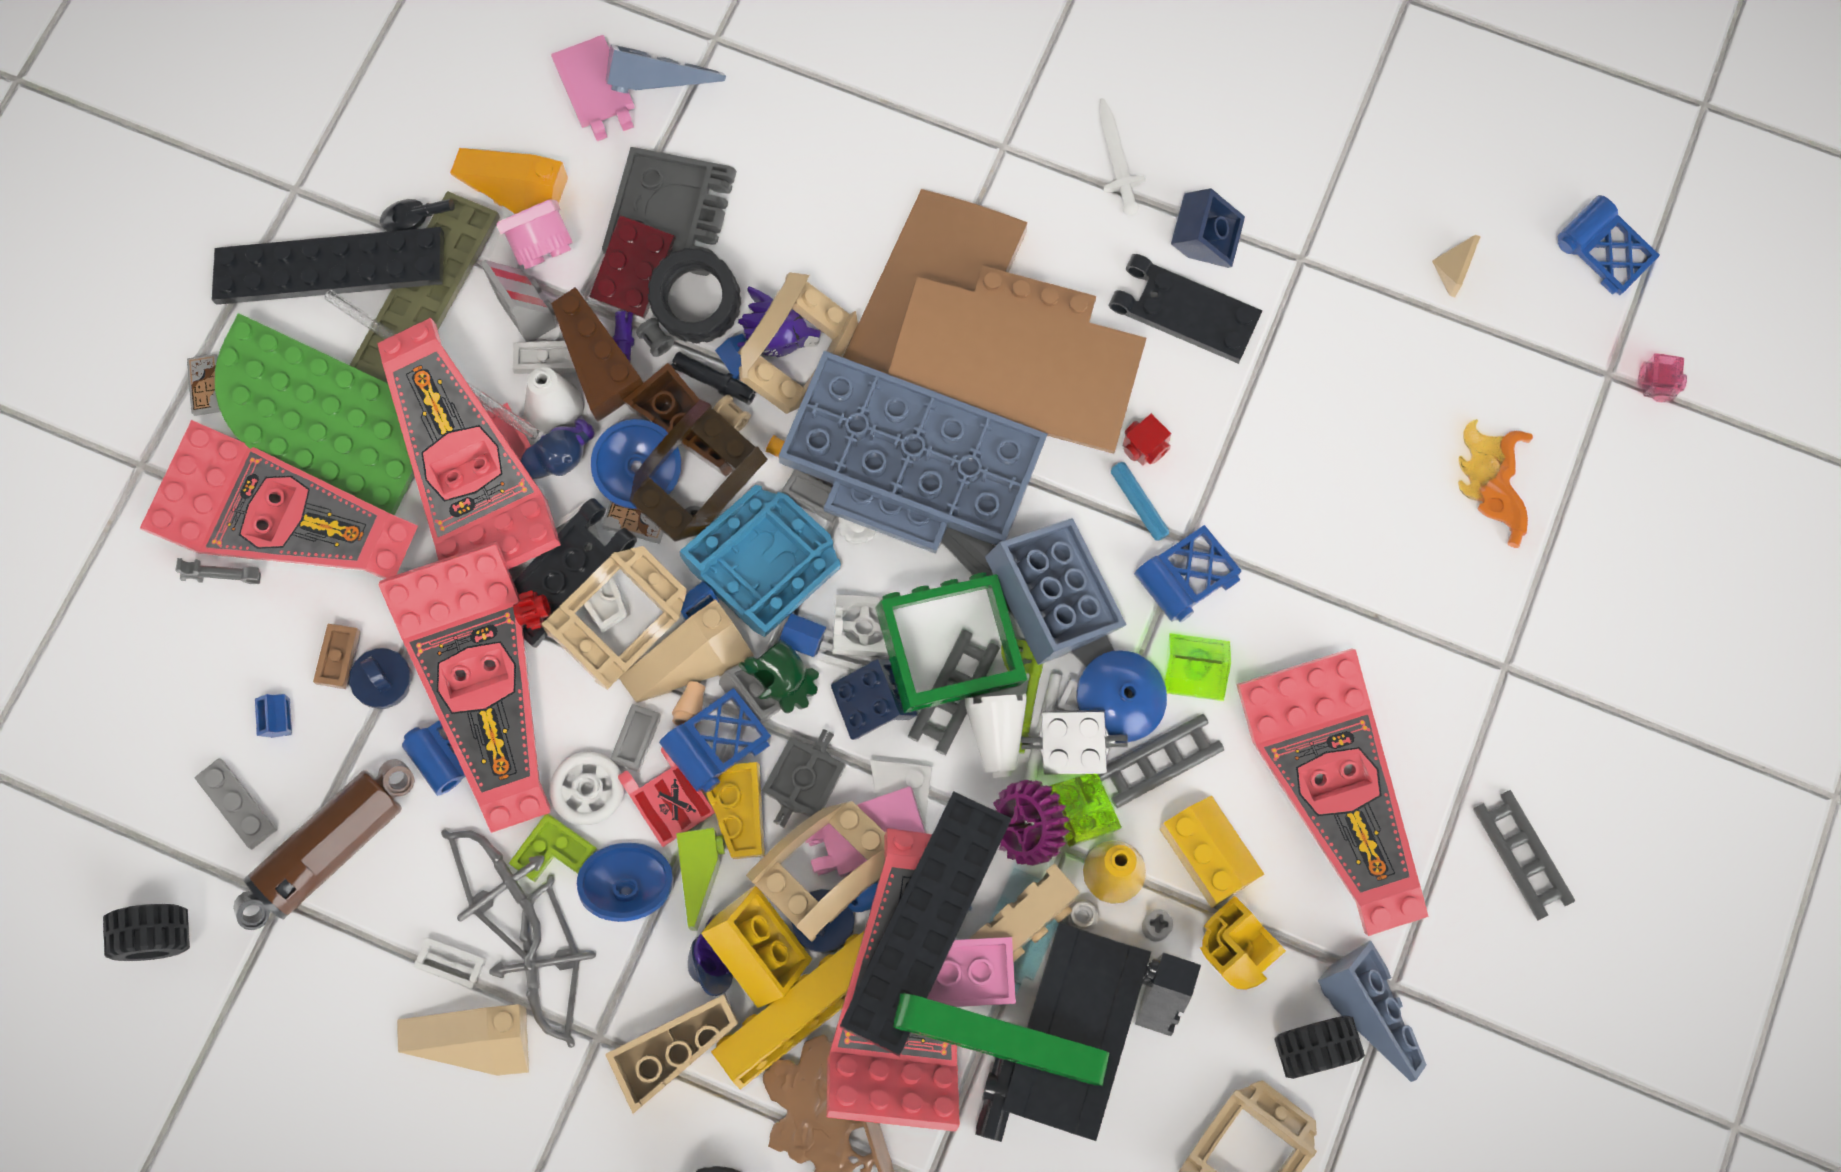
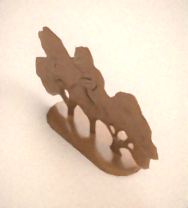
(806, 1128)

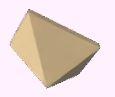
(1455, 264)

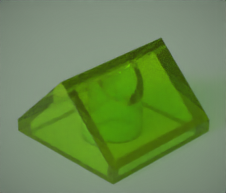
(1197, 667)

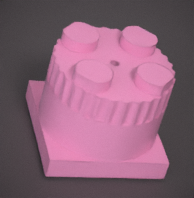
(536, 233)

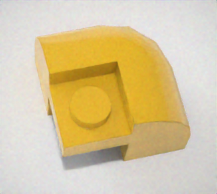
(1239, 945)

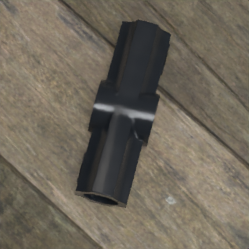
(992, 1118)

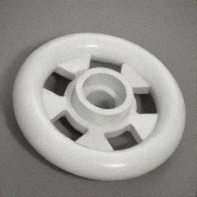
(574, 766)

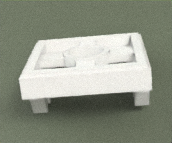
(844, 646)

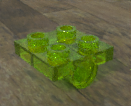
(1087, 808)

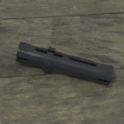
(720, 381)

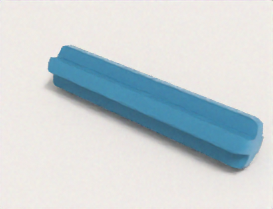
(1140, 501)

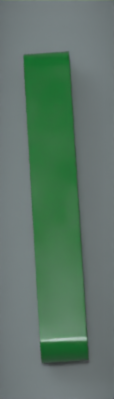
(1001, 1039)

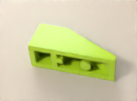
(699, 867)

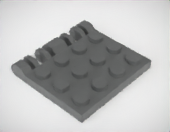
(672, 196)

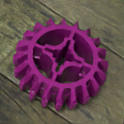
(1035, 804)

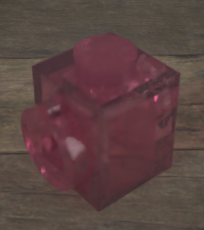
(1662, 377)

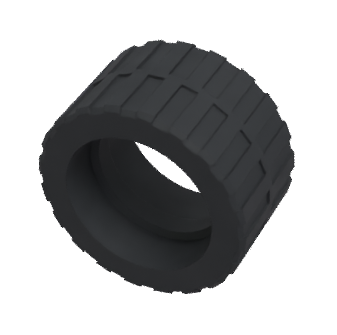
(670, 270)

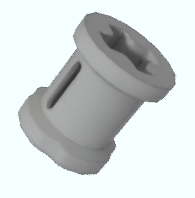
(1165, 919)

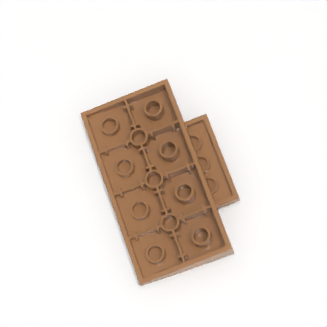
(939, 242)
(1021, 355)

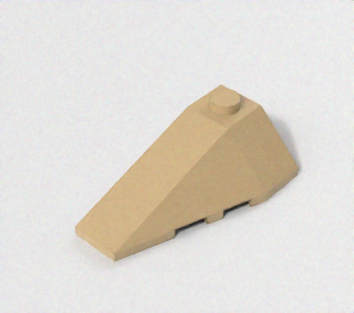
(693, 652)
(475, 1039)

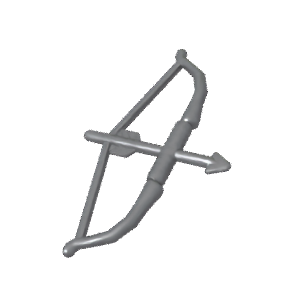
(484, 900)
(563, 960)

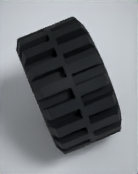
(146, 932)
(1319, 1047)

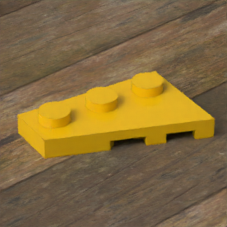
(739, 810)

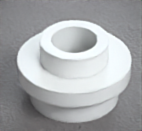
(1092, 911)

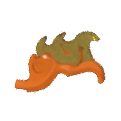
(1490, 475)

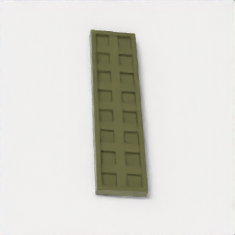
(465, 236)

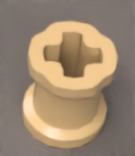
(732, 412)

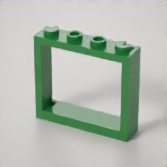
(915, 701)

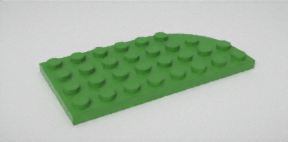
(312, 413)

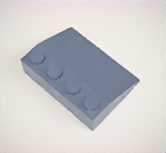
(1054, 590)

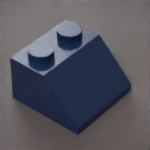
(1208, 228)

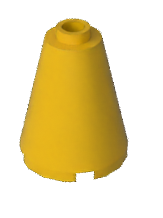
(1107, 879)

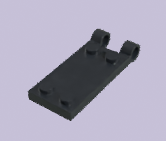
(1188, 310)
(568, 566)

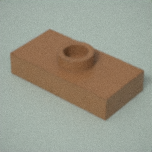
(336, 656)

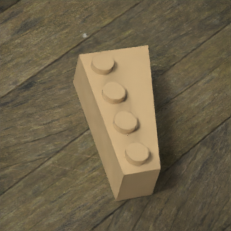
(663, 1053)

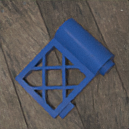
(1590, 228)
(1171, 589)
(433, 758)
(697, 758)

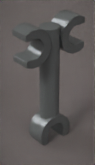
(196, 571)

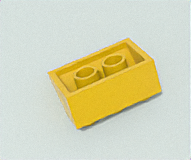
(1211, 851)
(757, 947)

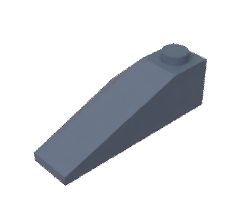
(638, 71)
(1360, 990)

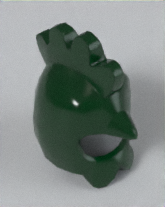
(783, 676)

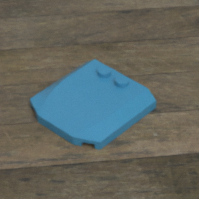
(762, 558)

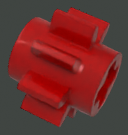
(531, 609)

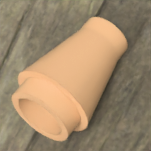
(689, 703)

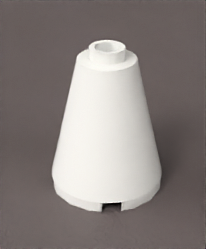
(551, 400)
(997, 730)

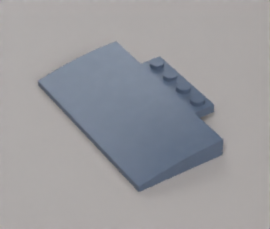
(909, 456)

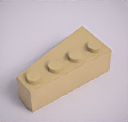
(1032, 911)

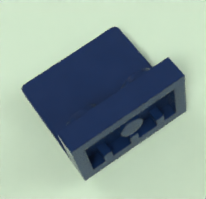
(869, 698)

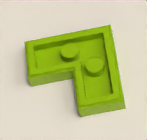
(552, 840)

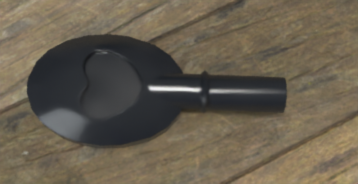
(411, 213)

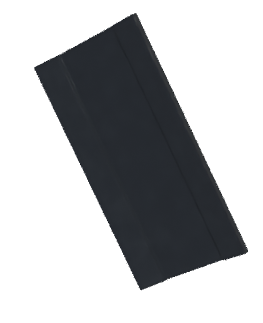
(1087, 999)

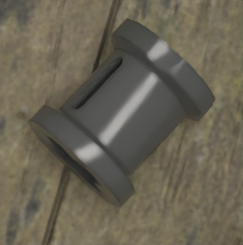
(654, 337)

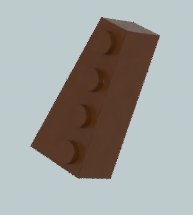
(598, 360)
(665, 401)

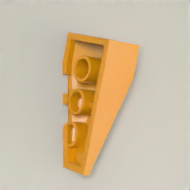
(511, 178)

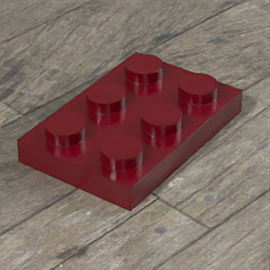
(629, 266)

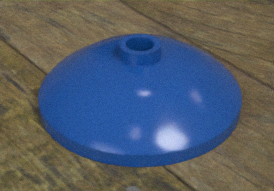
(621, 448)
(1103, 688)
(621, 871)

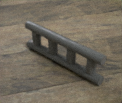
(949, 673)
(1179, 766)
(1521, 874)

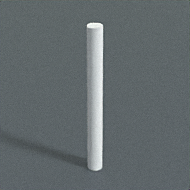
(1048, 705)

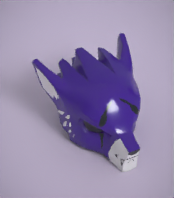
(792, 331)

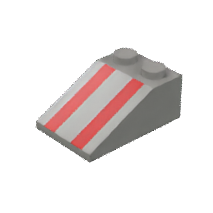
(520, 300)

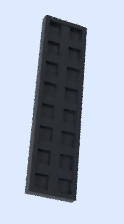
(328, 264)
(926, 919)

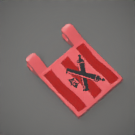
(668, 802)

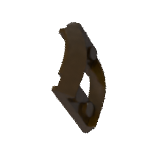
(725, 443)

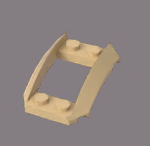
(816, 309)
(586, 646)
(792, 897)
(1273, 1112)

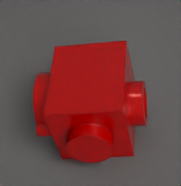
(1146, 440)

